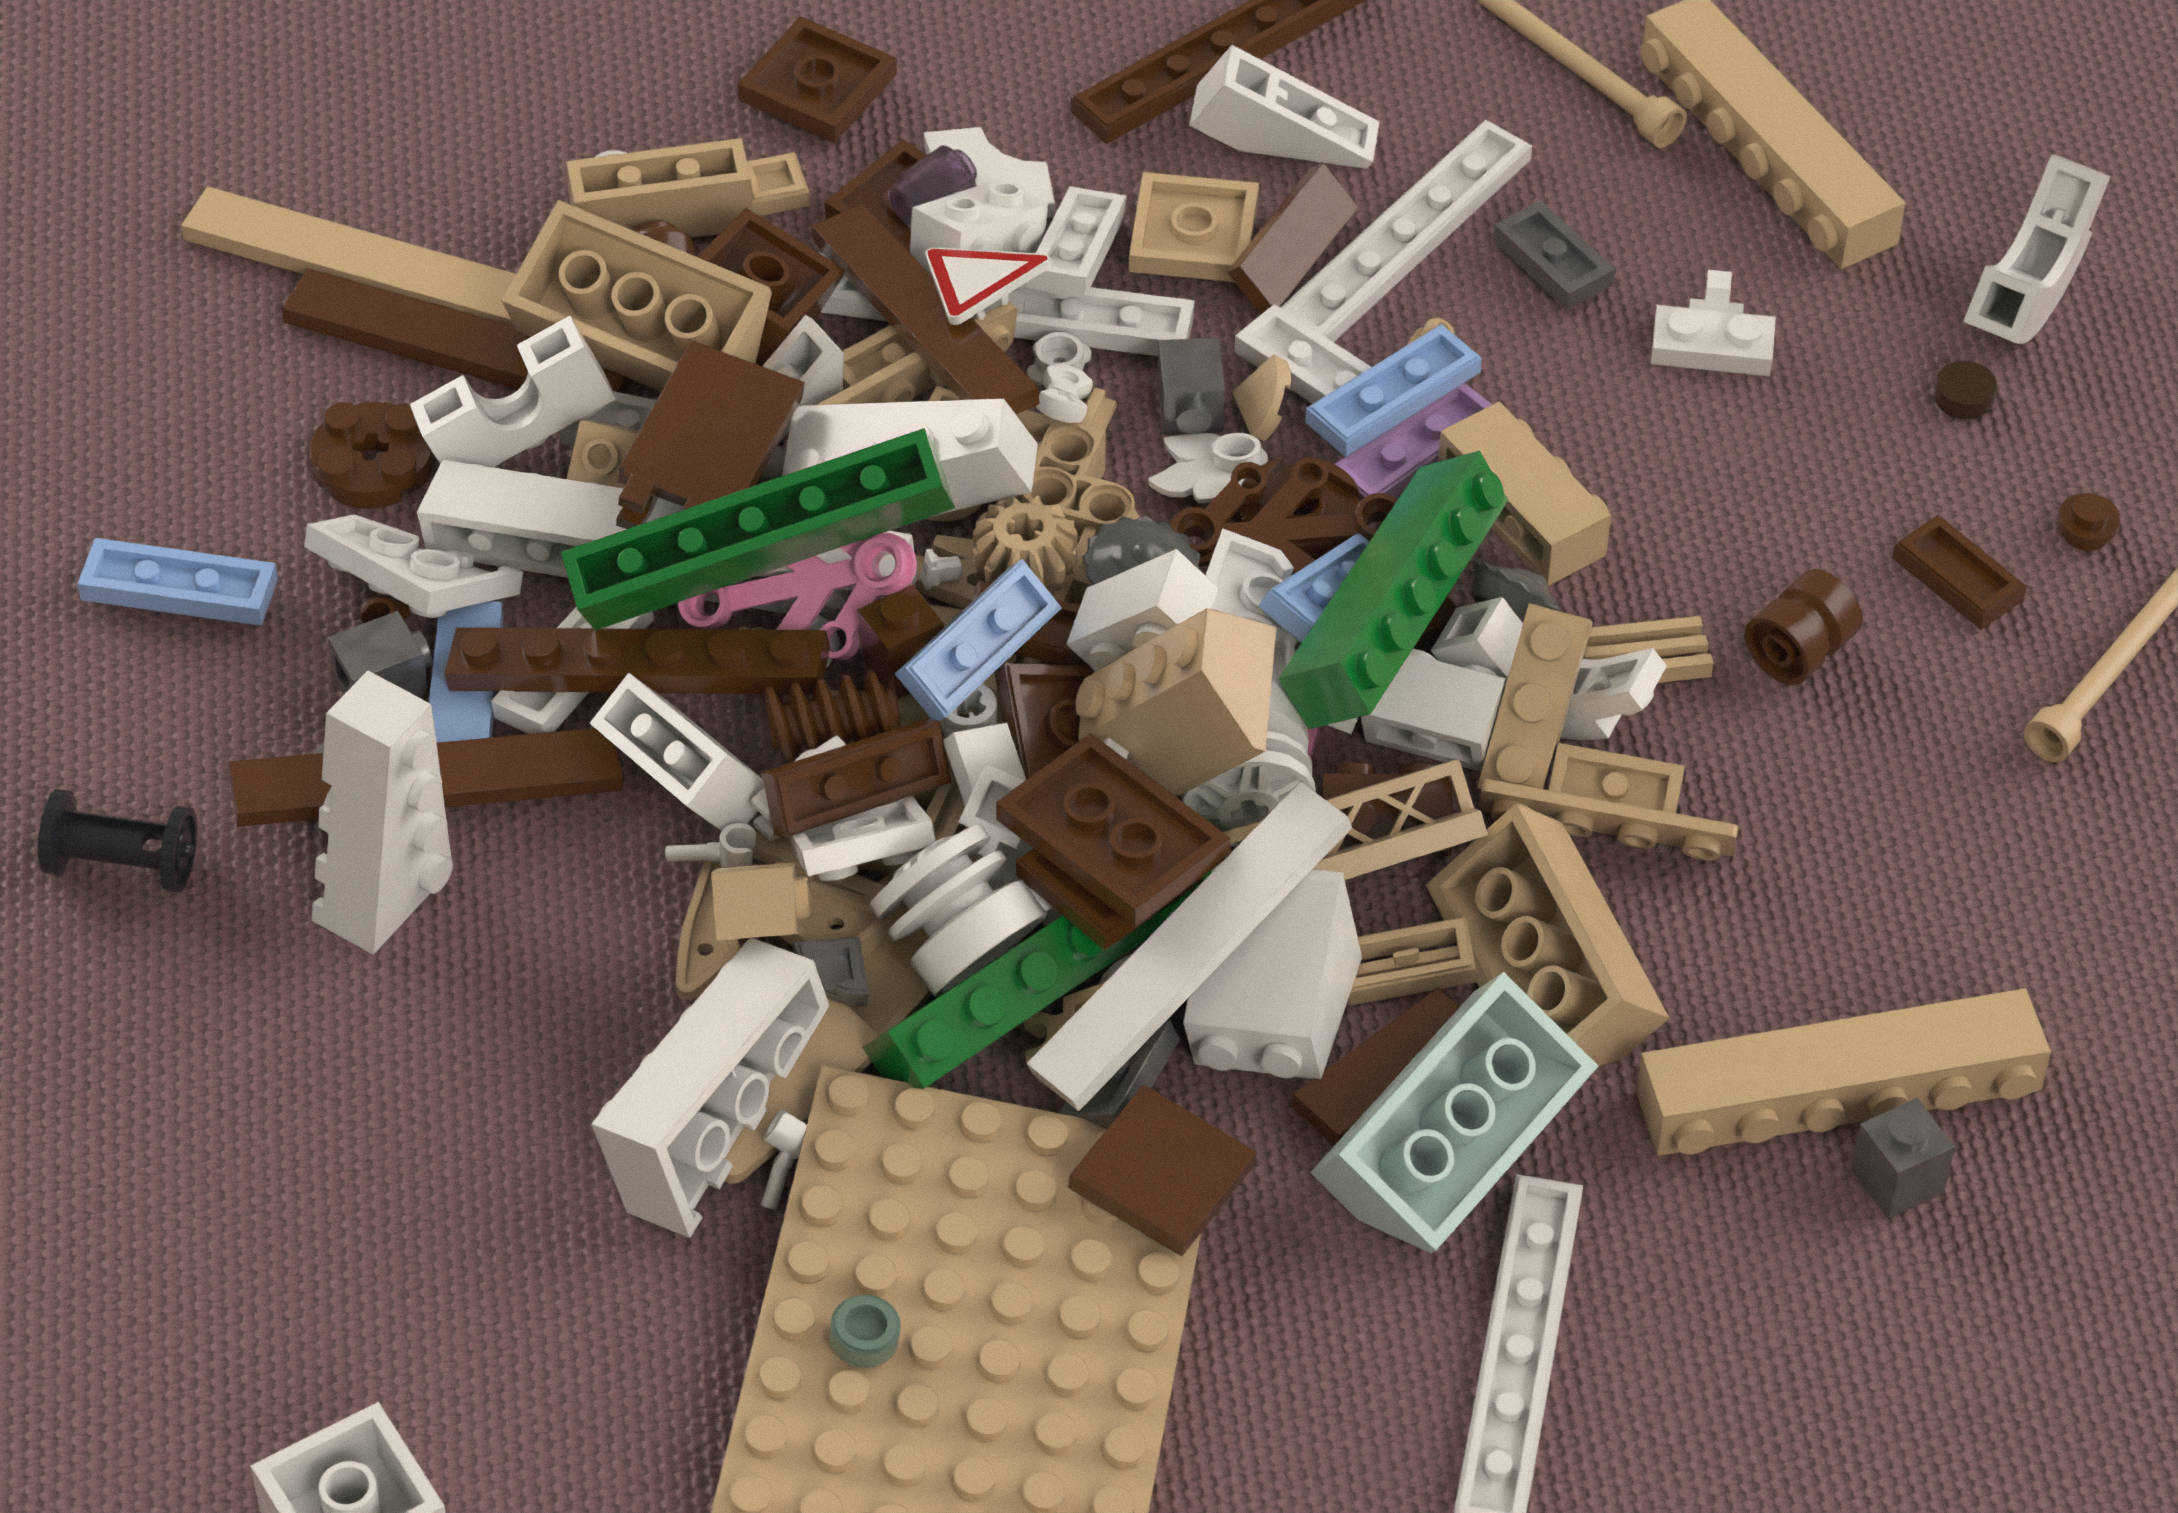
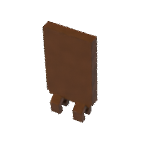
(706, 433)

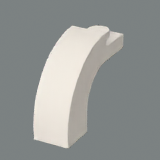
(2035, 272)
(1604, 688)

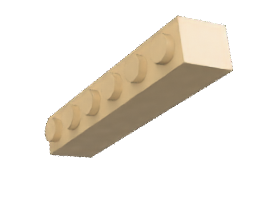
(1772, 131)
(1841, 1071)

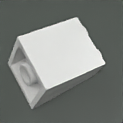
(1282, 988)

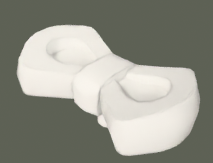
(1063, 392)

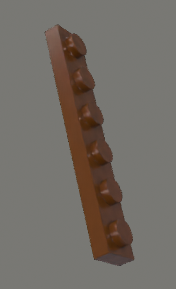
(660, 658)

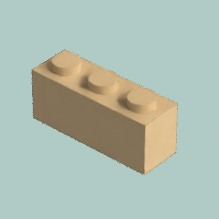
(688, 185)
(1548, 513)

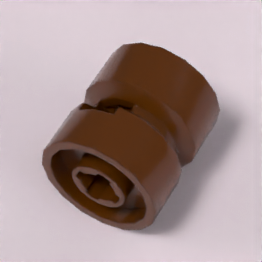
(1803, 626)

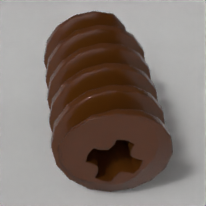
(824, 716)

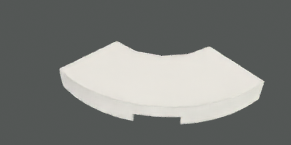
(993, 164)

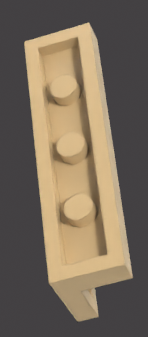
(1398, 844)

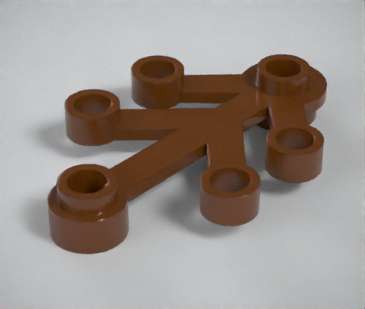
(1272, 522)

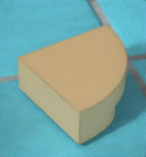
(1262, 395)

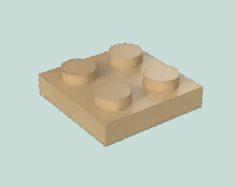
(1191, 225)

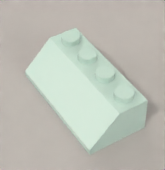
(1456, 1117)

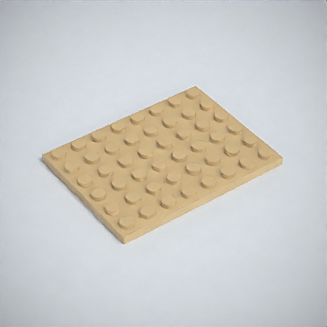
(1026, 1316)

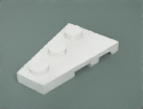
(395, 566)

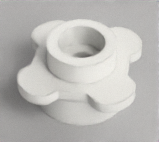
(1057, 349)

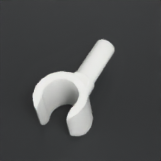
(732, 850)
(786, 1135)

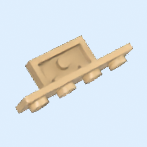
(890, 370)
(1616, 797)

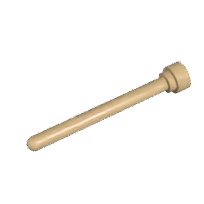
(1656, 118)
(2058, 728)

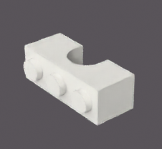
(560, 388)

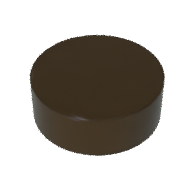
(1965, 389)

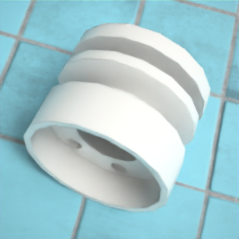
(1262, 782)
(957, 908)

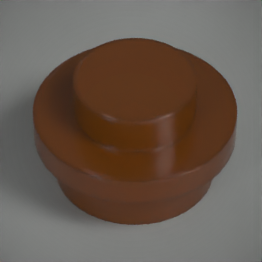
(2088, 521)

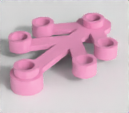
(813, 585)

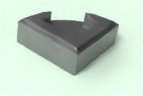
(839, 968)

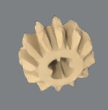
(1027, 533)

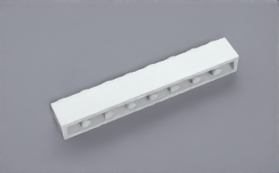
(533, 517)

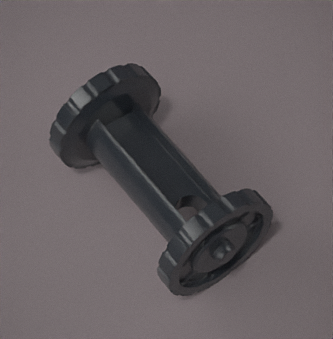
(116, 840)

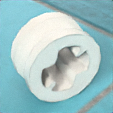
(982, 700)

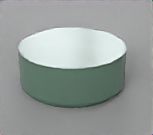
(865, 1331)

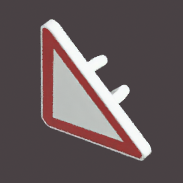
(978, 278)

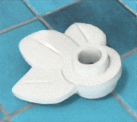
(1205, 463)

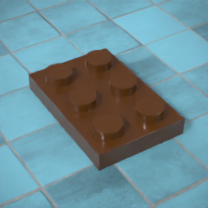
(1113, 829)

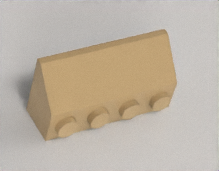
(633, 296)
(1186, 699)
(1550, 932)

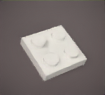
(885, 832)

